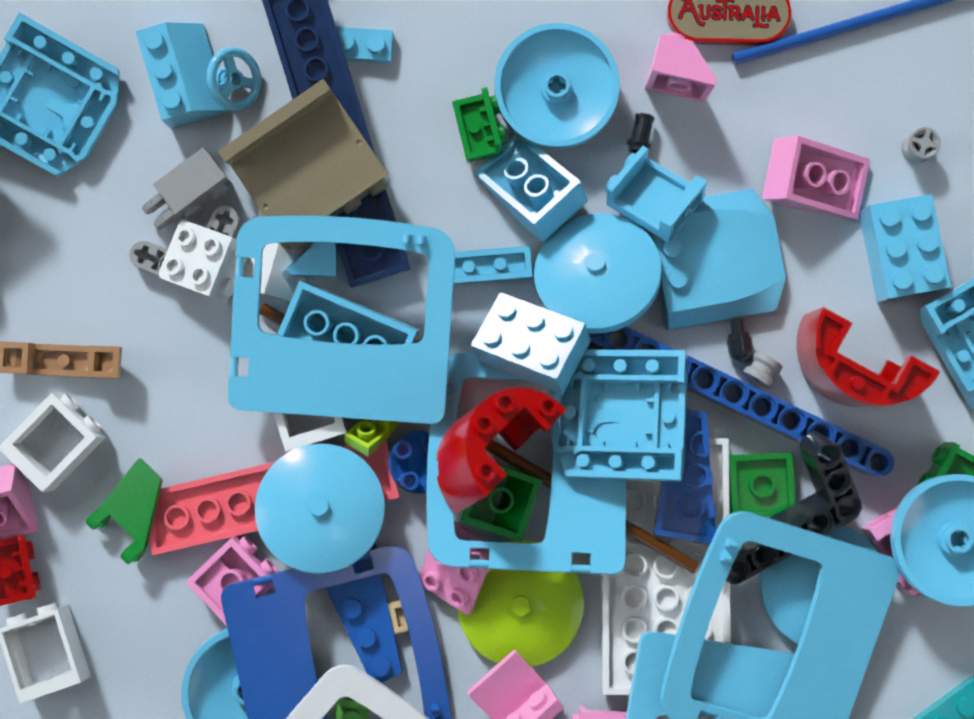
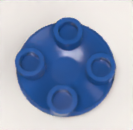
(409, 461)

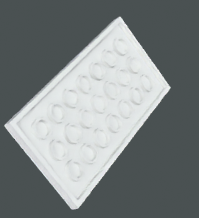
(652, 589)

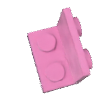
(452, 584)
(515, 692)

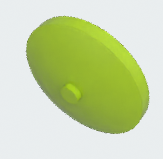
(525, 613)

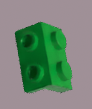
(478, 126)

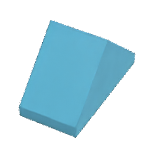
(314, 262)

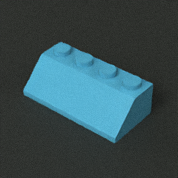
(333, 318)

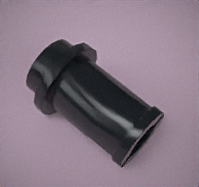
(641, 132)

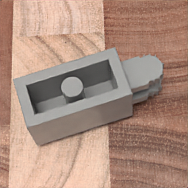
(188, 188)

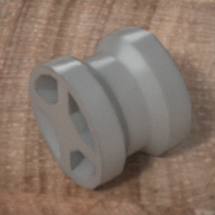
(927, 141)
(762, 369)

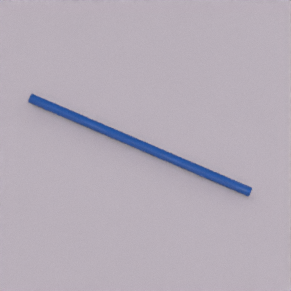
(833, 29)

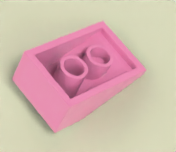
(815, 177)

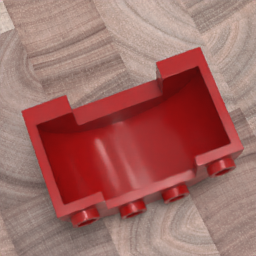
(847, 381)
(464, 465)

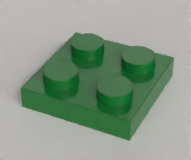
(761, 483)

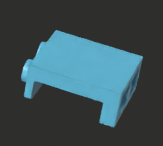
(654, 195)

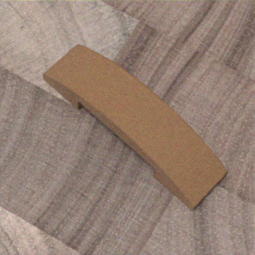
(60, 360)

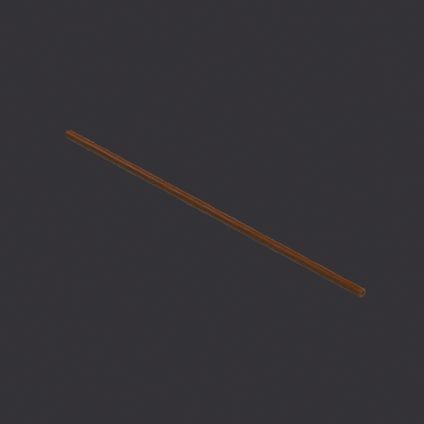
(533, 470)

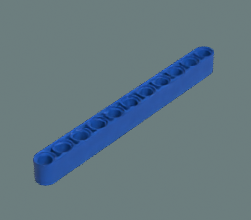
(776, 408)

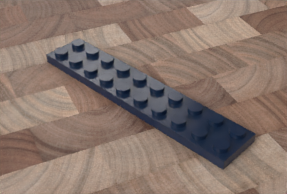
(313, 52)

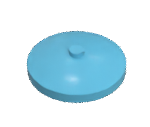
(556, 86)
(599, 272)
(319, 508)
(936, 539)
(791, 584)
(212, 682)

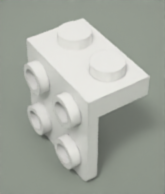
(201, 261)

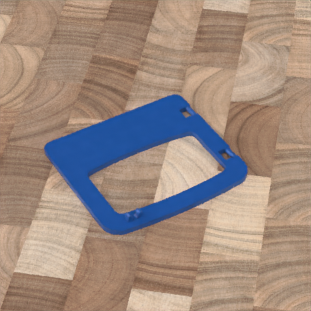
(273, 637)

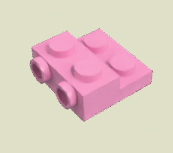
(230, 564)

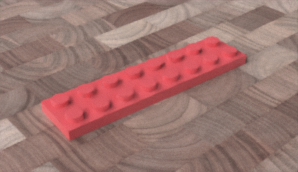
(225, 504)

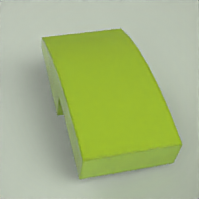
(369, 435)

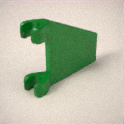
(132, 507)

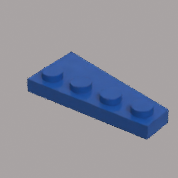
(687, 506)
(368, 622)

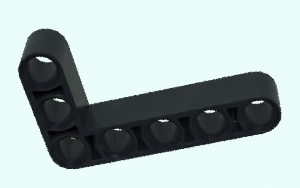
(823, 512)

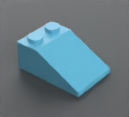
(532, 187)

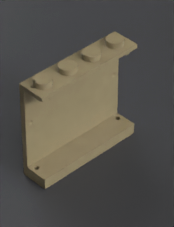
(306, 160)

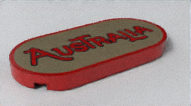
(729, 20)

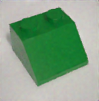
(506, 506)

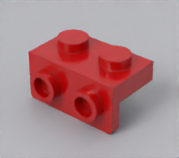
(16, 577)

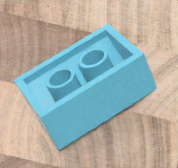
(177, 70)

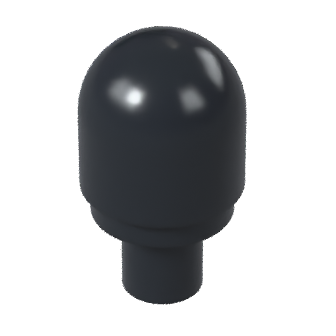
(739, 342)

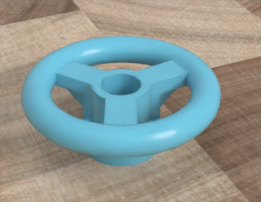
(220, 78)

